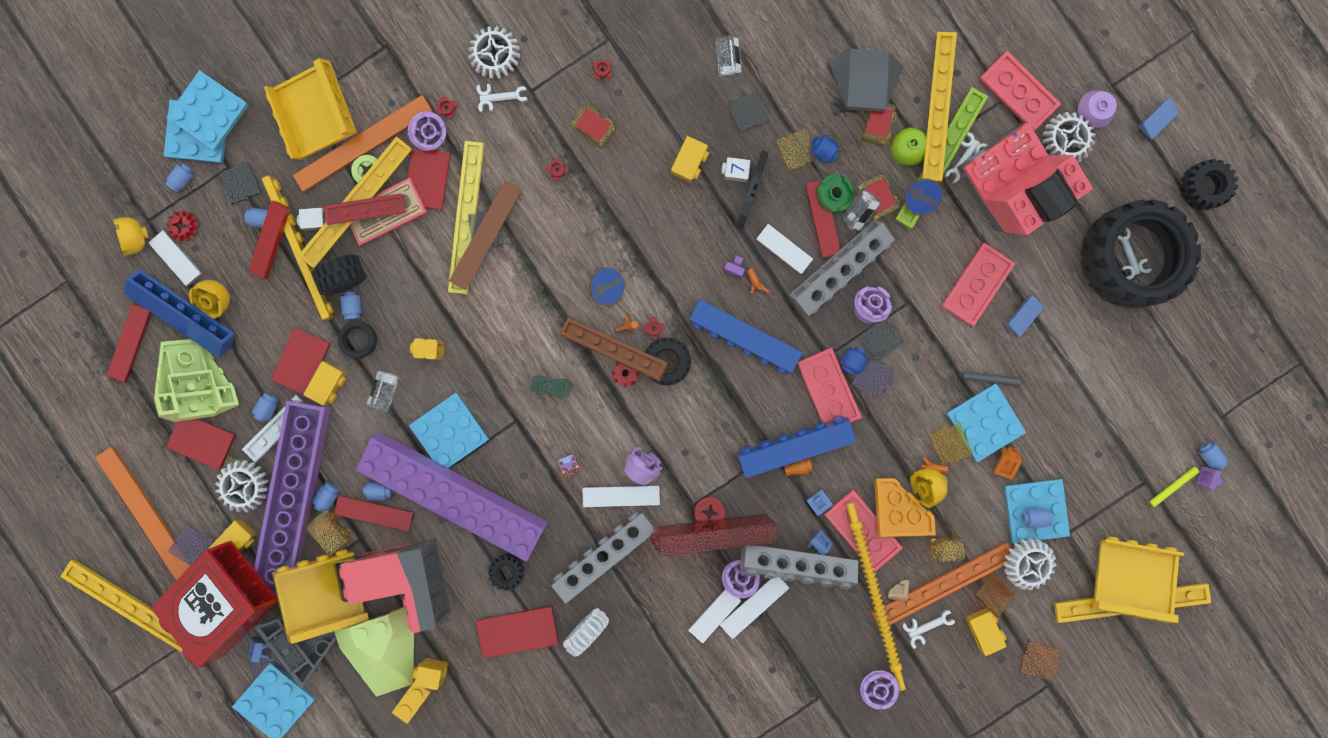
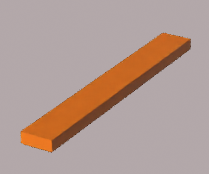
(360, 145)
(141, 508)
(946, 583)

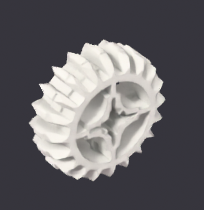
(502, 51)
(1053, 133)
(251, 501)
(1019, 564)
(586, 632)

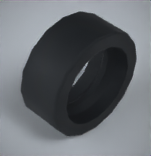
(342, 339)

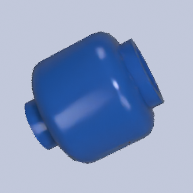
(824, 149)
(854, 360)

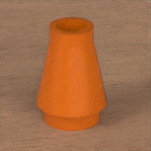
(799, 468)

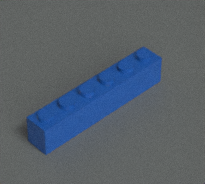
(179, 313)
(745, 336)
(797, 446)

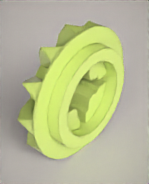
(357, 169)

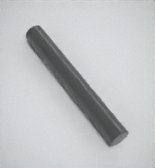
(991, 378)

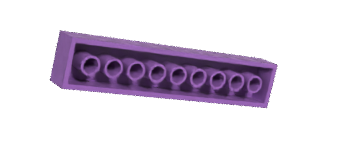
(291, 488)
(451, 496)

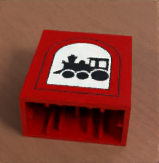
(214, 604)

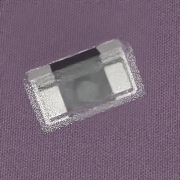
(728, 56)
(861, 210)
(382, 390)

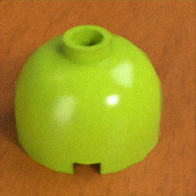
(902, 150)

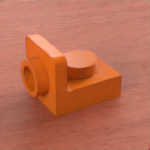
(1008, 462)

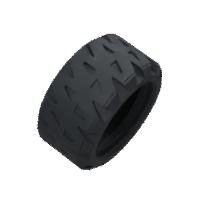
(1179, 250)

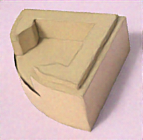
(900, 591)

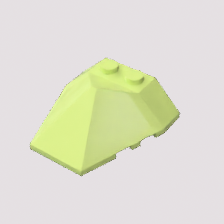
(190, 383)
(381, 651)

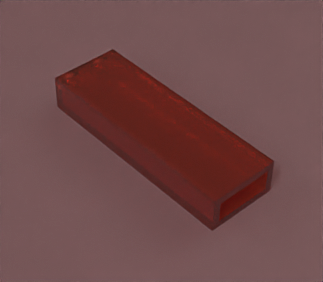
(714, 535)

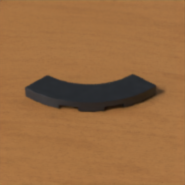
(752, 189)

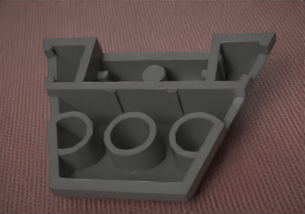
(865, 78)
(297, 658)

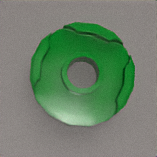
(825, 195)

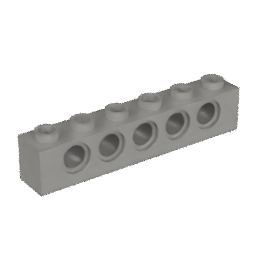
(832, 268)
(846, 567)
(568, 591)

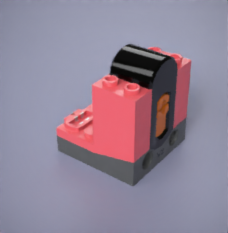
(1022, 183)
(398, 570)

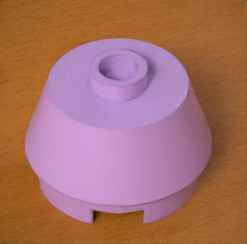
(1097, 107)
(427, 130)
(872, 305)
(642, 467)
(737, 582)
(879, 689)

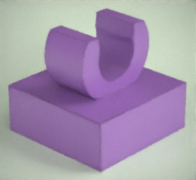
(735, 268)
(1209, 478)

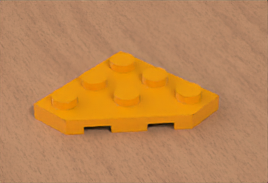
(900, 512)

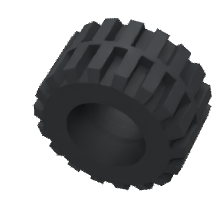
(1223, 180)
(338, 274)
(683, 356)

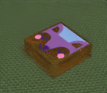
(568, 465)

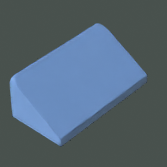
(1159, 118)
(1024, 315)

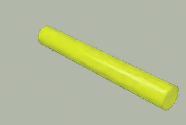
(1173, 487)

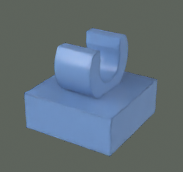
(819, 502)
(820, 542)
(255, 650)

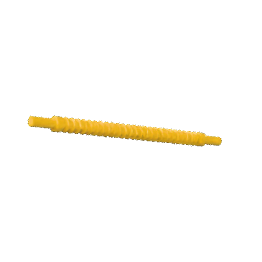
(856, 526)

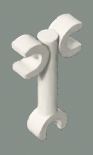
(486, 97)
(973, 147)
(1135, 267)
(914, 631)

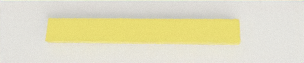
(467, 204)

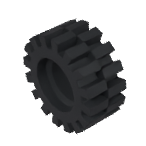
(506, 583)

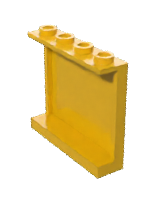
(310, 111)
(1136, 580)
(312, 600)

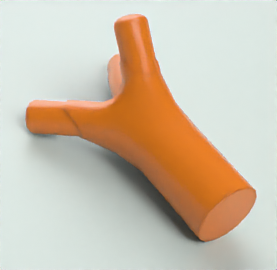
(755, 281)
(629, 325)
(942, 469)

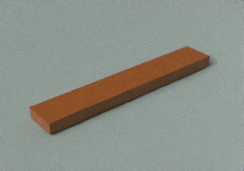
(485, 235)
(614, 349)

